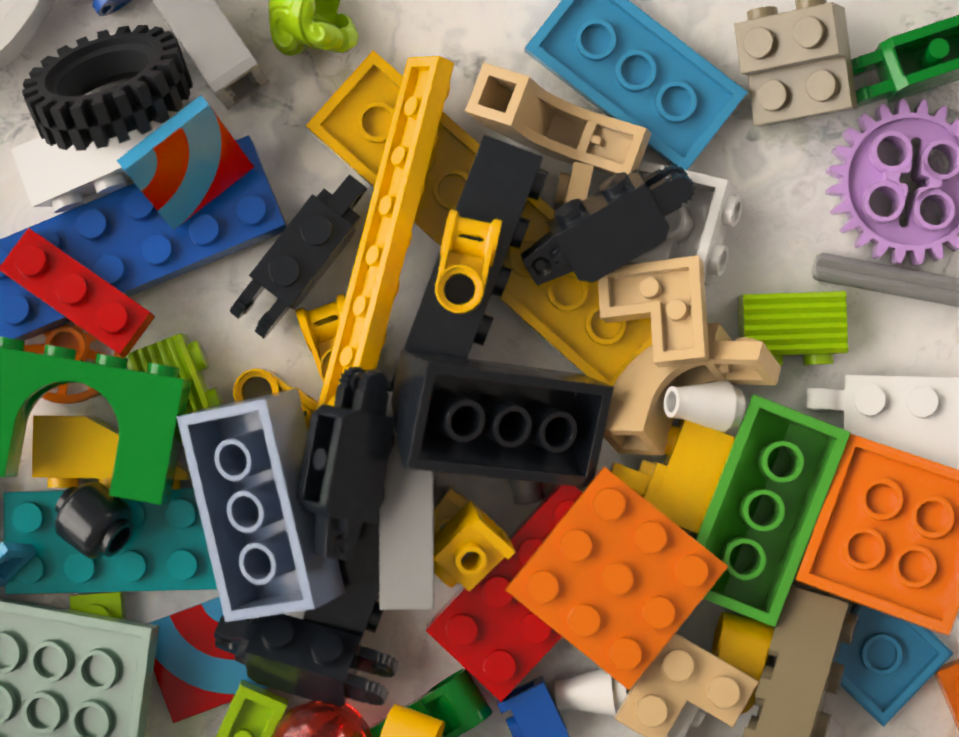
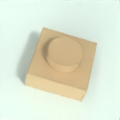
(575, 184)

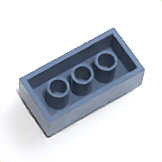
(246, 483)

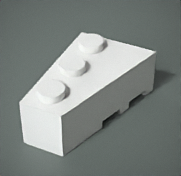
(66, 176)

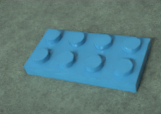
(637, 74)

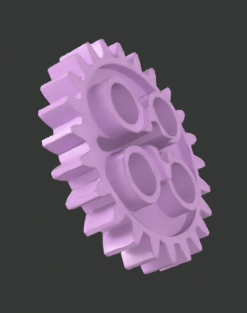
(864, 173)

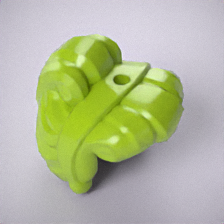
(310, 24)

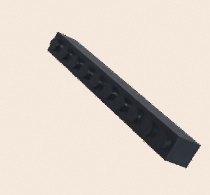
(495, 189)

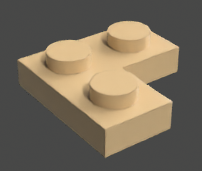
(671, 296)
(681, 675)

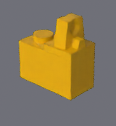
(686, 478)

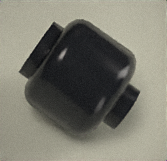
(93, 520)

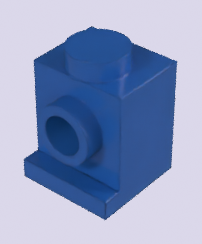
(533, 711)

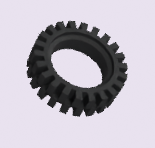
(71, 118)

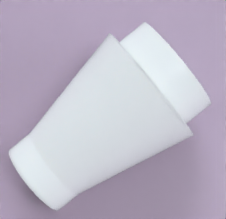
(708, 404)
(590, 693)

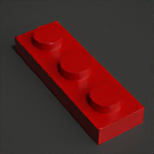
(76, 293)

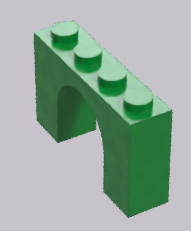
(142, 402)

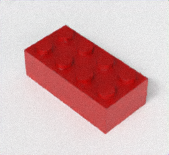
(490, 628)

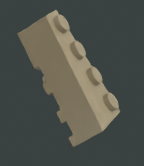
(802, 665)

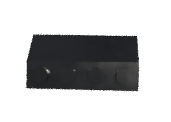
(498, 419)

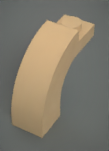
(537, 119)
(636, 408)

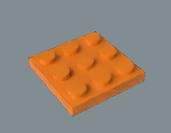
(889, 536)
(616, 578)

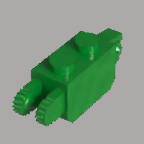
(911, 62)

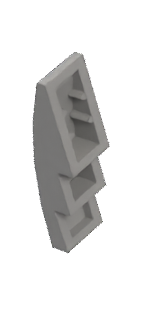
(406, 535)

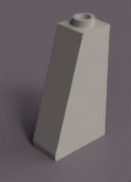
(214, 48)

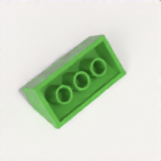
(768, 505)

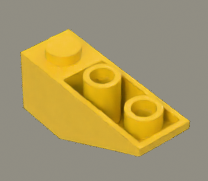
(79, 448)

